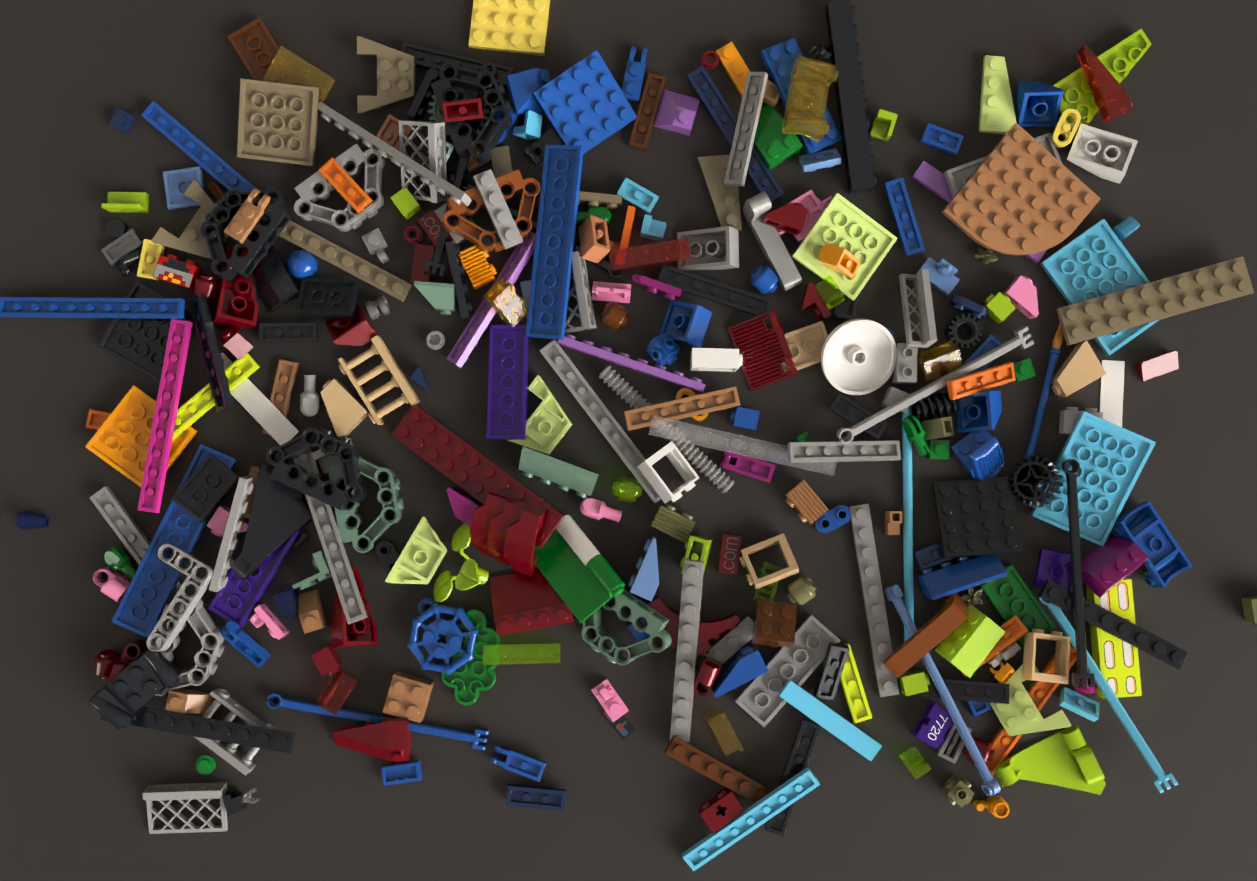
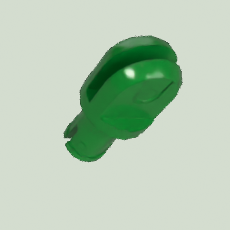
(600, 212)
(915, 434)
(120, 562)

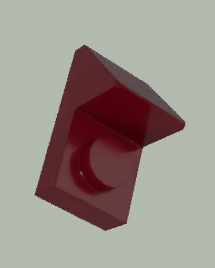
(812, 297)

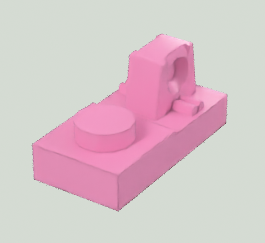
(265, 615)
(610, 700)

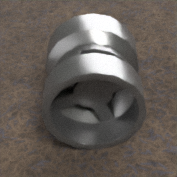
(378, 307)

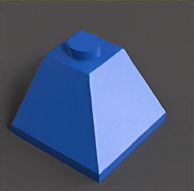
(521, 87)
(1037, 104)
(978, 411)

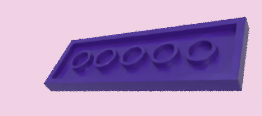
(507, 383)
(241, 597)

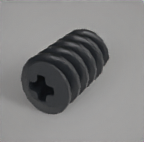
(933, 405)

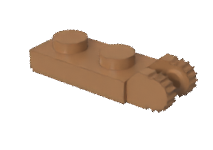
(247, 216)

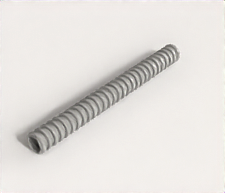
(688, 450)

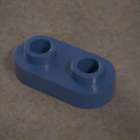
(963, 304)

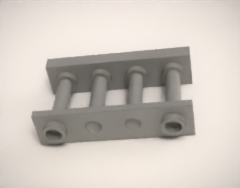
(229, 751)

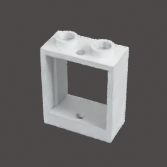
(715, 359)
(680, 465)

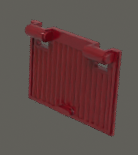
(762, 350)

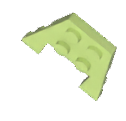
(547, 423)
(1021, 713)

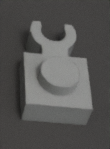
(1007, 653)

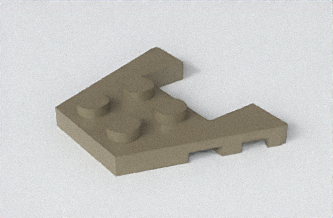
(394, 75)
(191, 238)

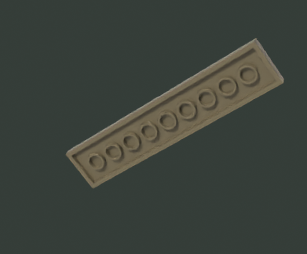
(1155, 300)

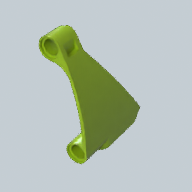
(1055, 760)

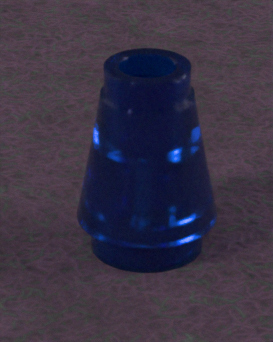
(31, 520)

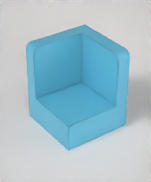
(531, 127)
(653, 228)

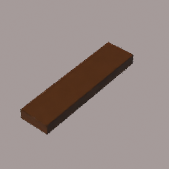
(647, 111)

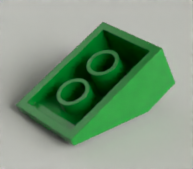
(770, 141)

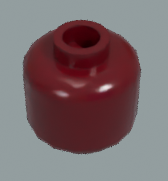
(207, 286)
(104, 662)
(984, 748)

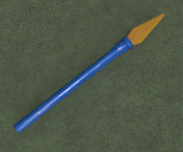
(1053, 360)

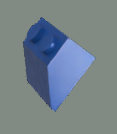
(686, 323)

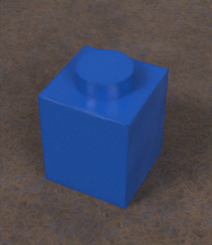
(744, 418)

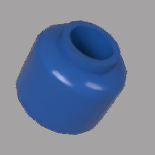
(764, 279)

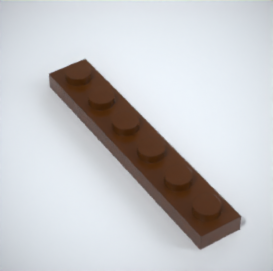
(716, 769)

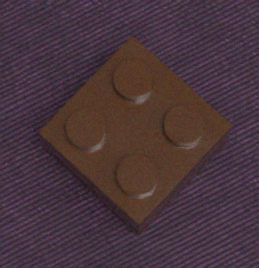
(774, 624)

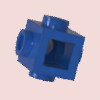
(663, 349)

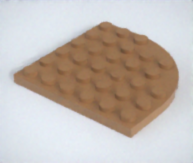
(1020, 198)

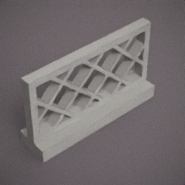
(435, 161)
(583, 296)
(185, 792)

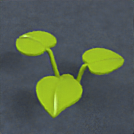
(468, 576)

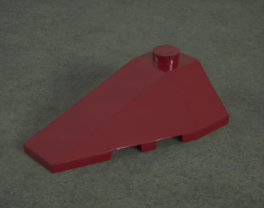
(236, 301)
(355, 634)

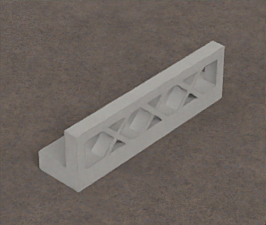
(922, 311)

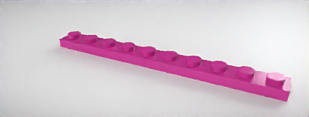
(165, 416)

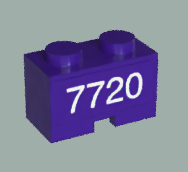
(934, 725)

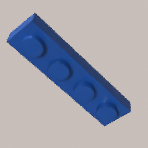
(904, 217)

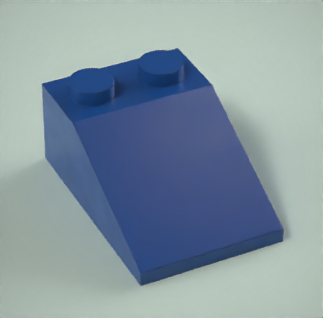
(742, 668)

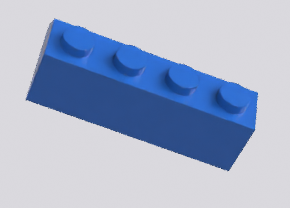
(960, 575)

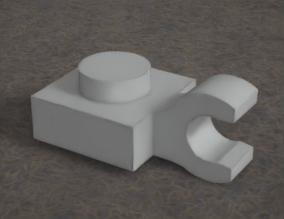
(376, 243)

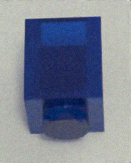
(287, 603)

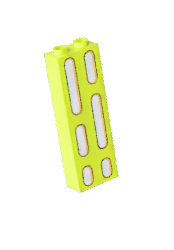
(1114, 657)

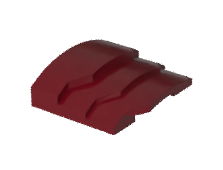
(507, 531)

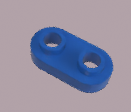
(833, 519)

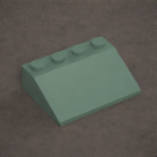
(557, 471)

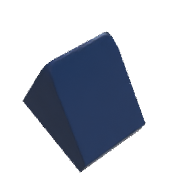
(420, 378)

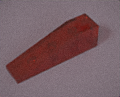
(1106, 90)
(650, 254)

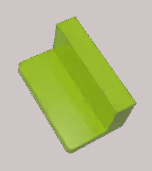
(127, 202)

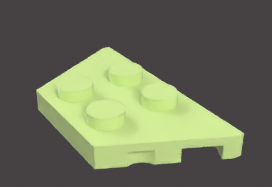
(419, 557)

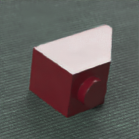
(787, 218)

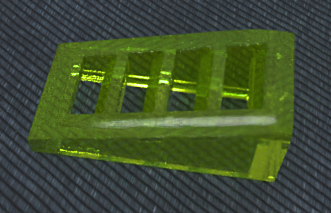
(767, 566)

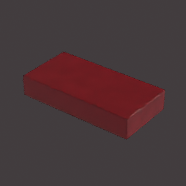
(421, 255)

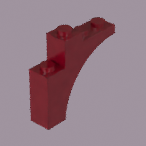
(707, 629)

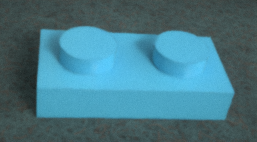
(637, 195)
(1079, 704)

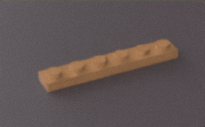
(683, 408)

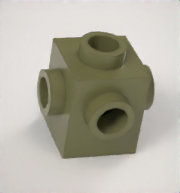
(958, 791)

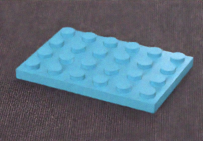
(1095, 267)
(1107, 473)

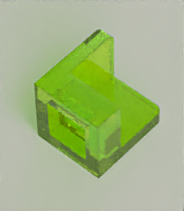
(829, 292)
(914, 762)

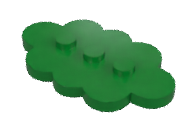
(473, 675)

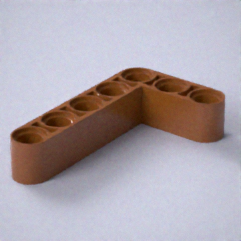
(952, 615)

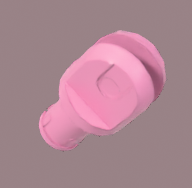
(597, 510)

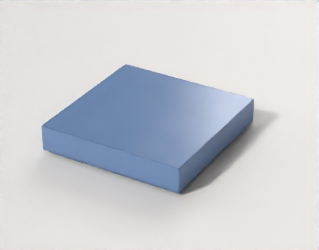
(176, 184)

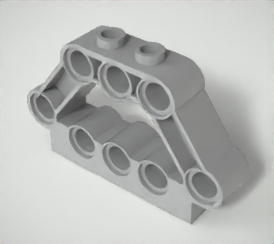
(373, 185)
(203, 627)

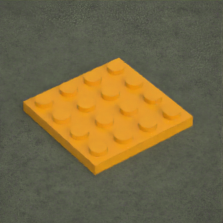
(126, 436)

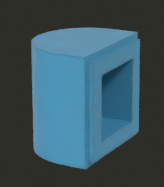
(1126, 228)

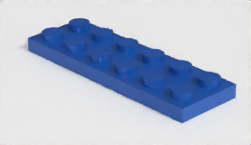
(779, 63)

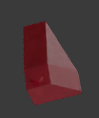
(385, 740)

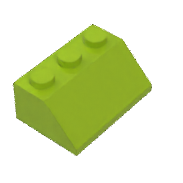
(970, 642)

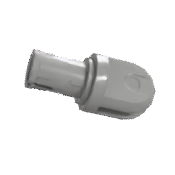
(309, 398)

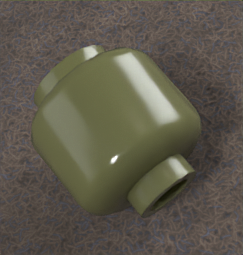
(801, 590)

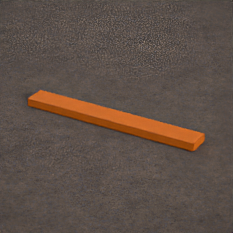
(1039, 694)

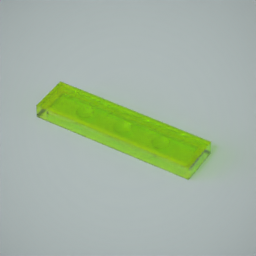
(521, 653)

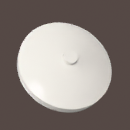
(858, 356)

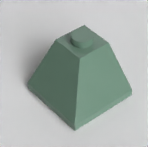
(440, 296)

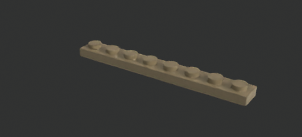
(346, 260)

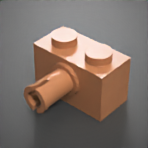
(595, 239)

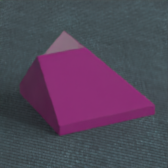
(462, 505)

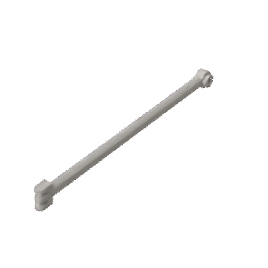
(1017, 341)

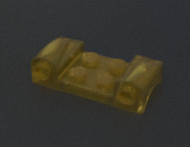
(808, 98)

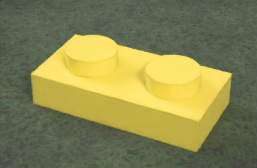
(149, 258)

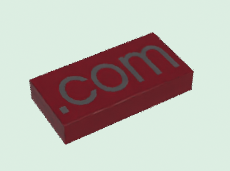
(431, 225)
(729, 554)

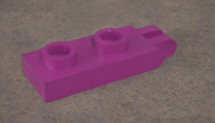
(654, 286)

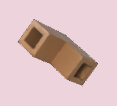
(892, 522)

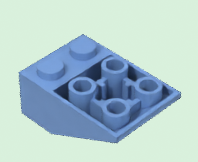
(647, 577)

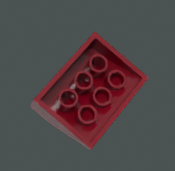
(526, 603)

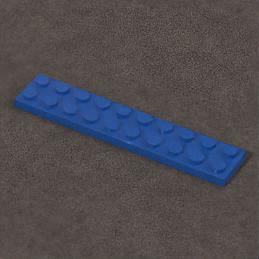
(554, 241)
(154, 578)

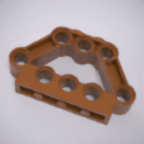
(472, 232)

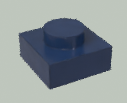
(122, 120)

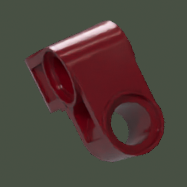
(127, 657)
(707, 675)

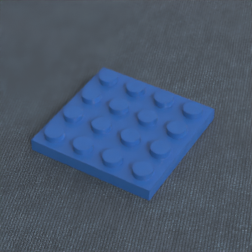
(585, 103)

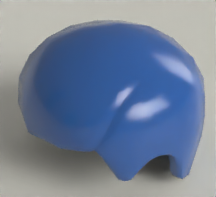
(302, 264)

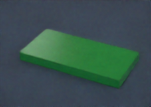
(1013, 597)

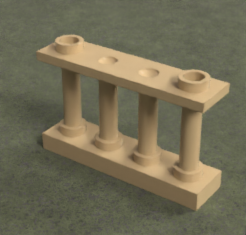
(397, 380)

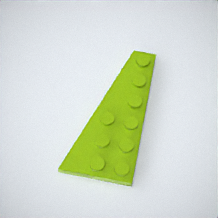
(1117, 60)

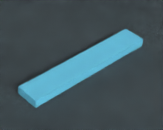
(830, 720)

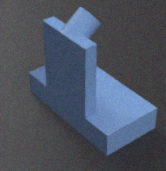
(941, 275)

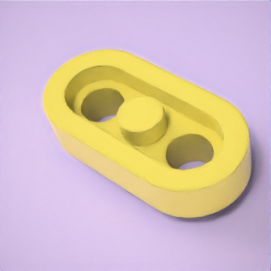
(1066, 129)

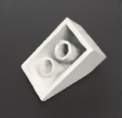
(1102, 152)

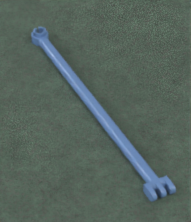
(990, 785)

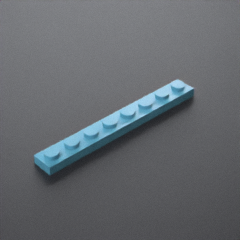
(751, 819)

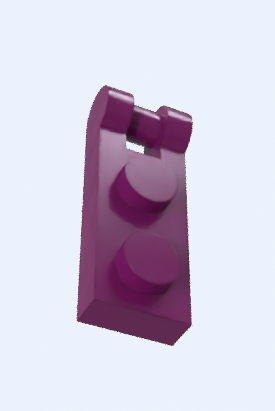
(748, 466)

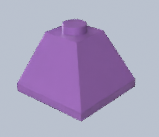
(676, 112)

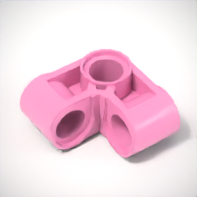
(116, 584)

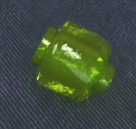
(626, 489)

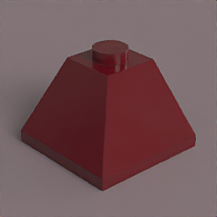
(351, 331)

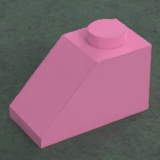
(1023, 296)
(219, 521)

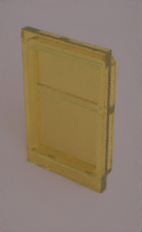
(294, 70)

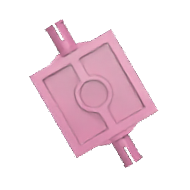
(815, 208)

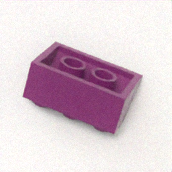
(1111, 564)

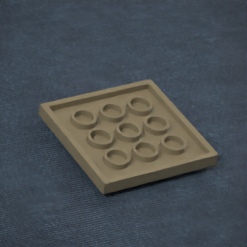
(277, 122)

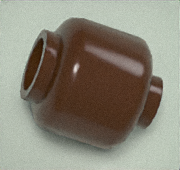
(613, 315)

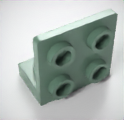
(319, 562)

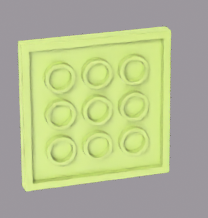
(853, 230)

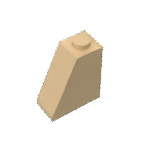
(1077, 370)
(343, 407)

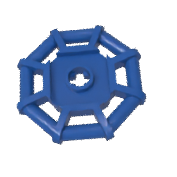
(431, 636)

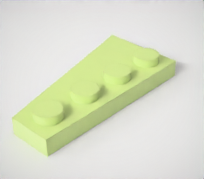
(996, 102)

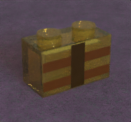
(506, 302)
(939, 360)

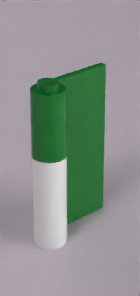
(577, 570)

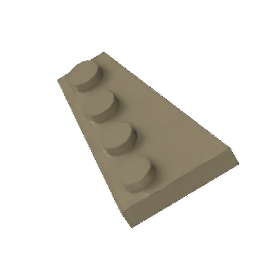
(724, 197)

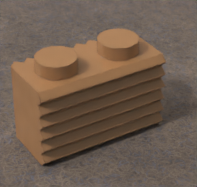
(806, 502)

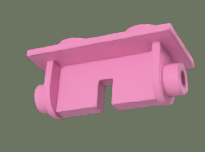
(611, 292)

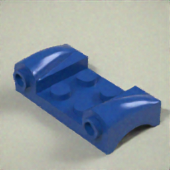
(1150, 533)

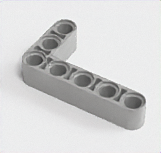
(770, 241)
(181, 596)

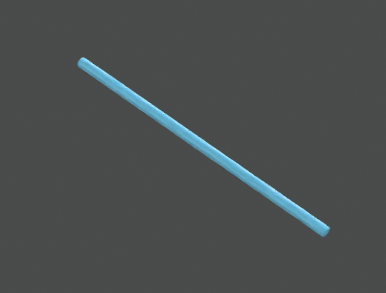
(907, 523)

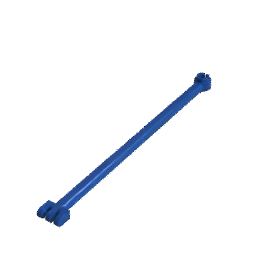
(475, 737)

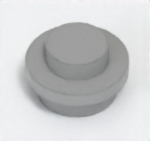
(435, 340)

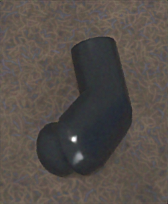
(126, 262)

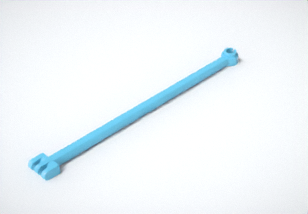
(1161, 776)

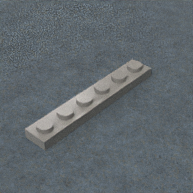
(746, 128)
(840, 452)
(229, 539)

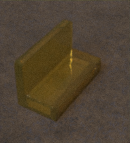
(725, 734)

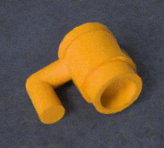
(994, 804)

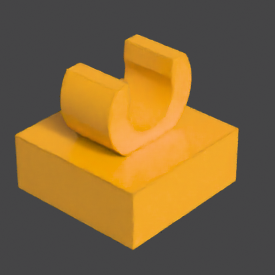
(1004, 673)

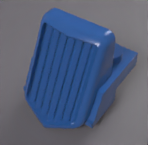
(980, 454)

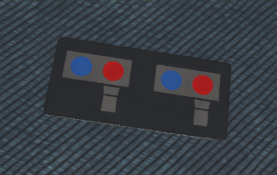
(621, 725)

